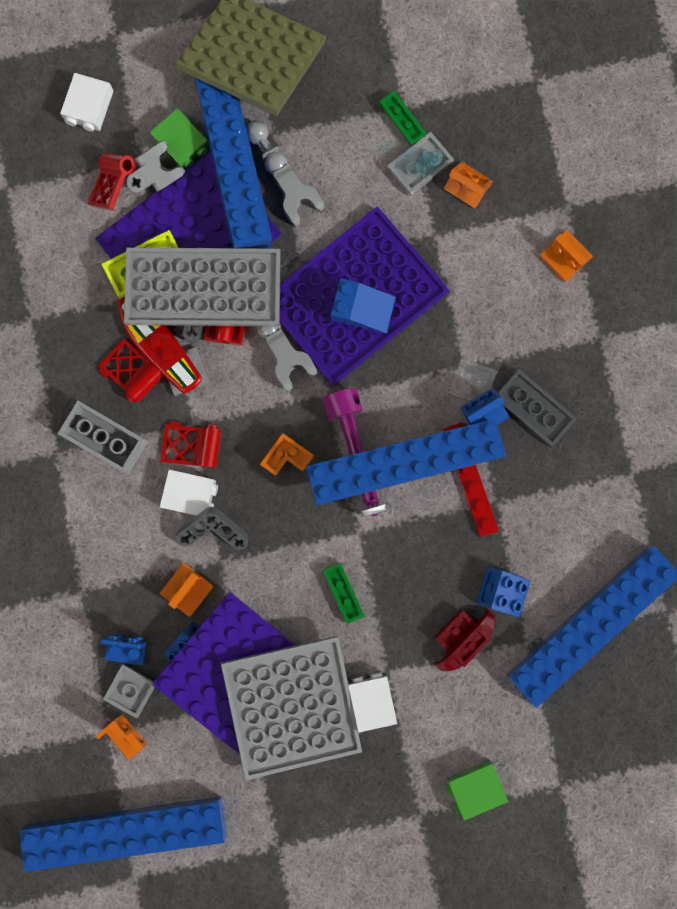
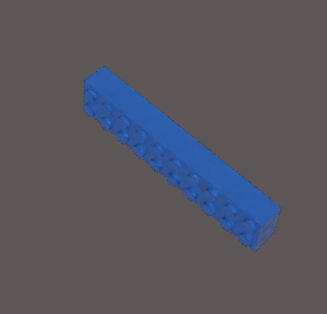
(234, 168)
(405, 462)
(593, 625)
(123, 834)

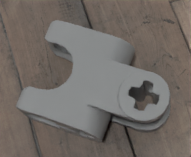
(151, 170)

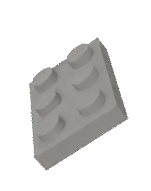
(404, 166)

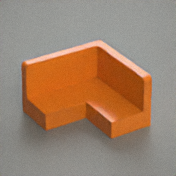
(283, 451)
(124, 736)

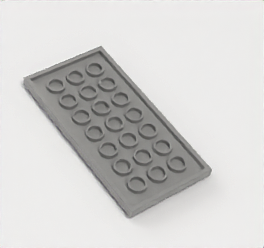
(202, 287)

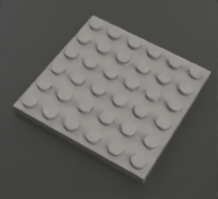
(291, 707)

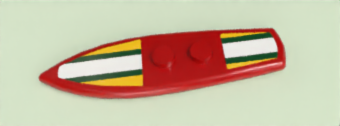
(163, 352)

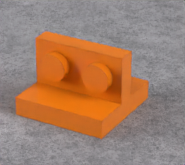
(467, 184)
(565, 255)
(186, 590)

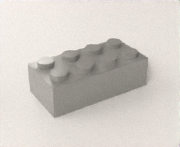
(103, 437)

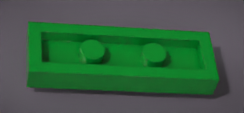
(402, 118)
(343, 593)

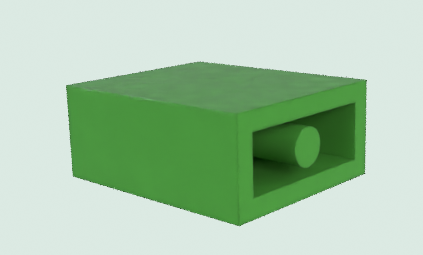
(182, 137)
(476, 790)

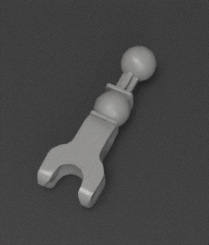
(284, 176)
(286, 356)

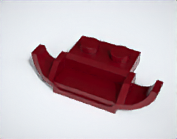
(463, 639)

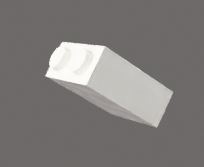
(86, 102)
(188, 493)
(372, 702)

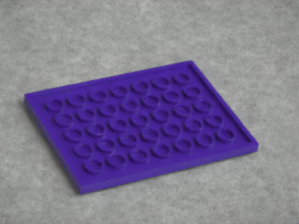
(186, 207)
(367, 254)

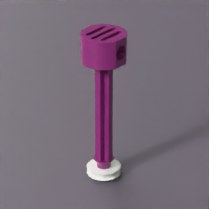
(343, 406)

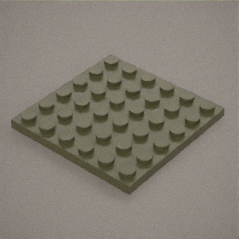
(251, 53)

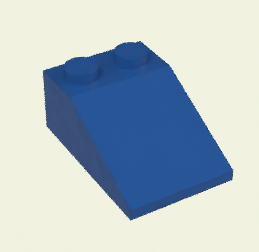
(362, 306)

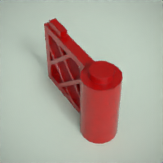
(114, 168)
(141, 381)
(206, 445)

